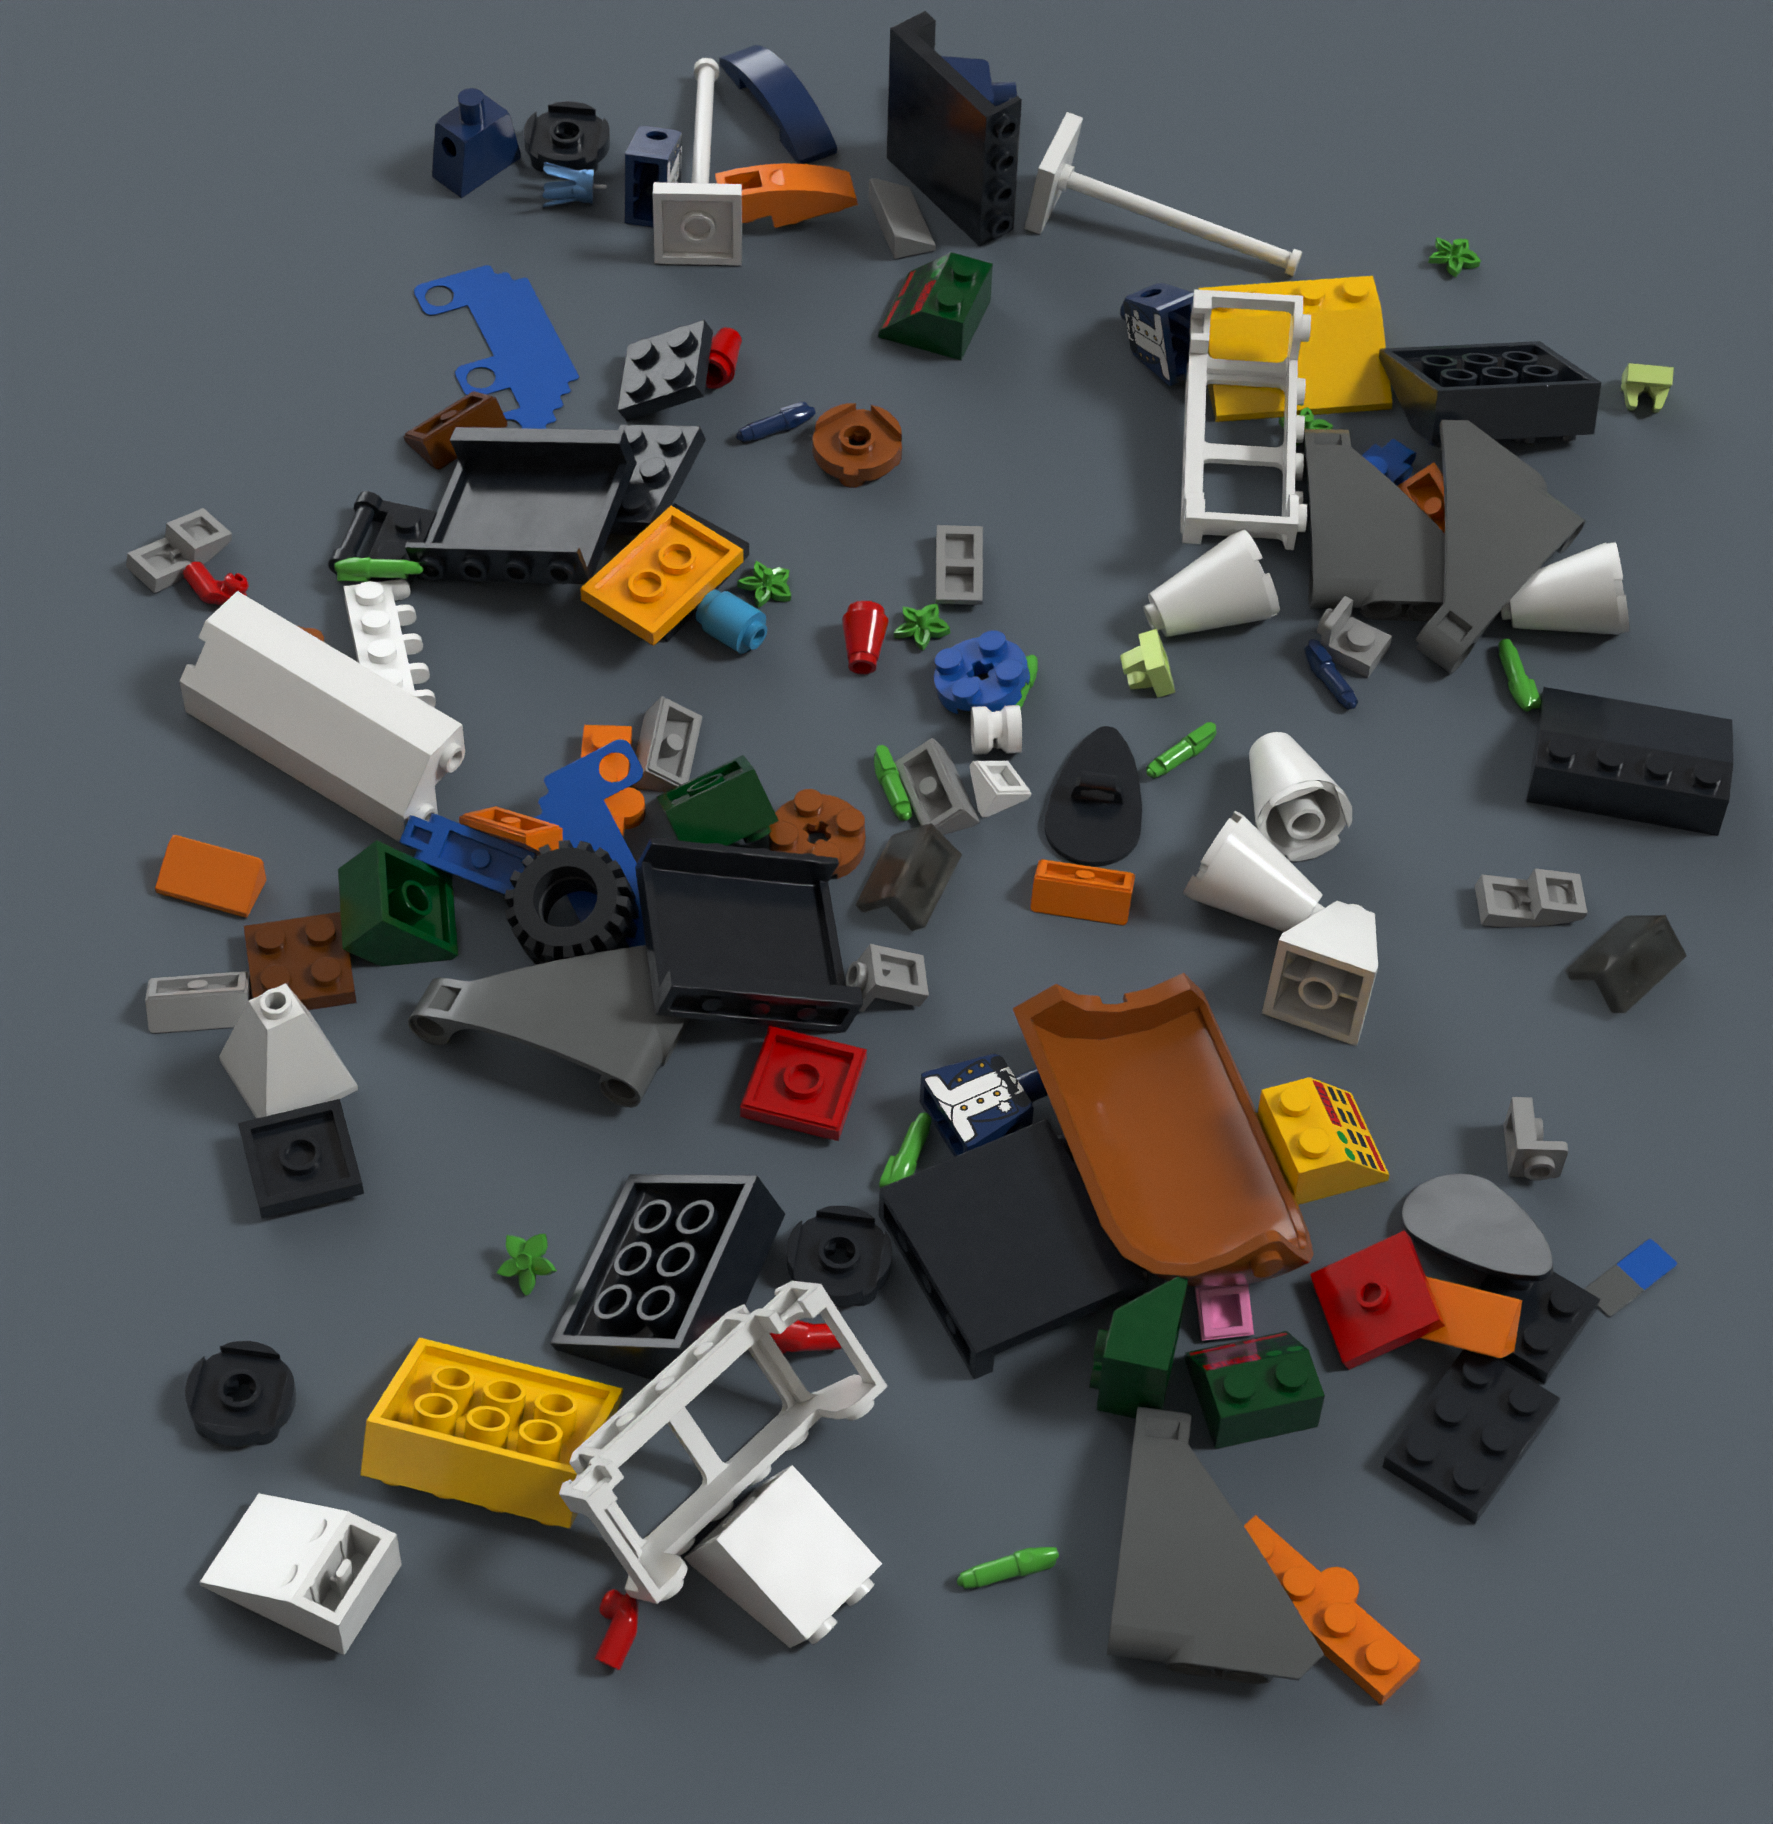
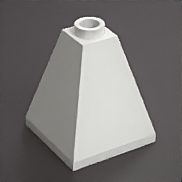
(1325, 972)
(283, 1056)

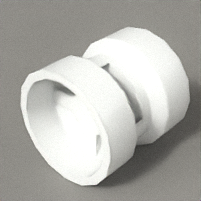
(996, 729)

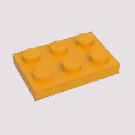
(662, 575)

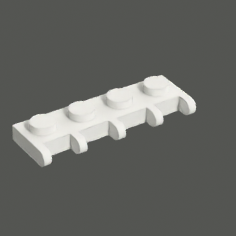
(378, 634)

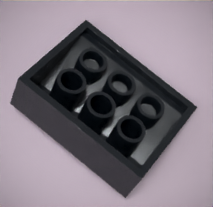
(1499, 387)
(1632, 761)
(668, 1268)

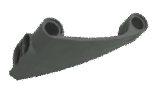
(1368, 536)
(1496, 537)
(577, 1008)
(1191, 1574)

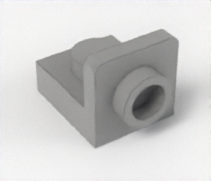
(1351, 640)
(889, 976)
(1524, 1143)

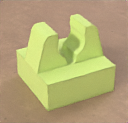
(1646, 379)
(1148, 665)

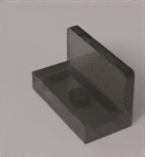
(911, 875)
(1630, 959)

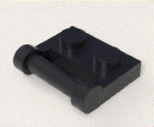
(400, 525)

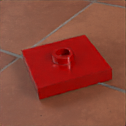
(803, 1083)
(1377, 1300)

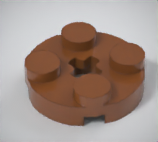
(857, 463)
(823, 814)

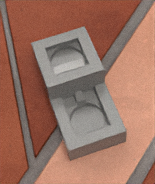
(186, 540)
(959, 565)
(1540, 900)

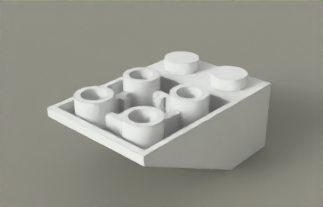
(306, 1568)

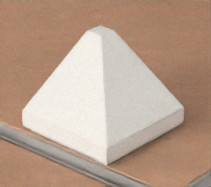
(996, 786)

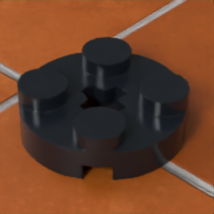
(546, 135)
(864, 1242)
(244, 1422)

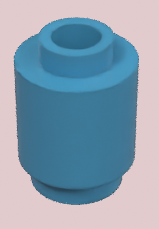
(732, 621)

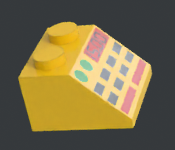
(1320, 1139)

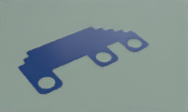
(520, 336)
(579, 807)

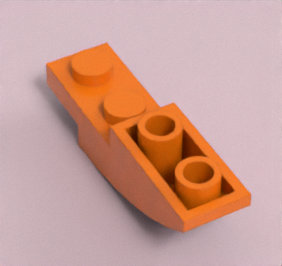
(790, 191)

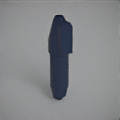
(787, 419)
(1324, 669)

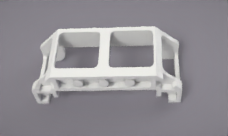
(1196, 452)
(655, 1561)

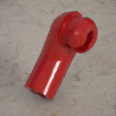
(213, 590)
(806, 1337)
(622, 1630)

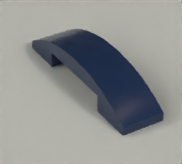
(784, 99)

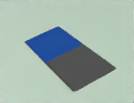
(1631, 1276)

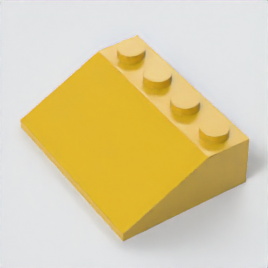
(1337, 362)
(484, 1430)

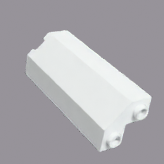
(320, 716)

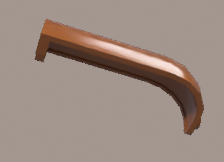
(1166, 1134)

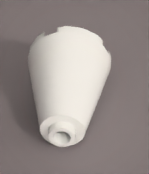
(1215, 591)
(1574, 595)
(1295, 799)
(1253, 879)

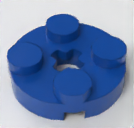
(984, 654)

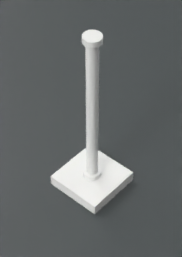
(1058, 175)
(699, 219)

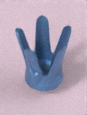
(577, 189)

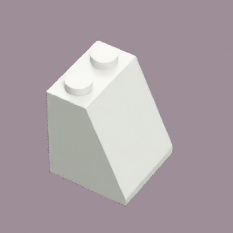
(787, 1559)

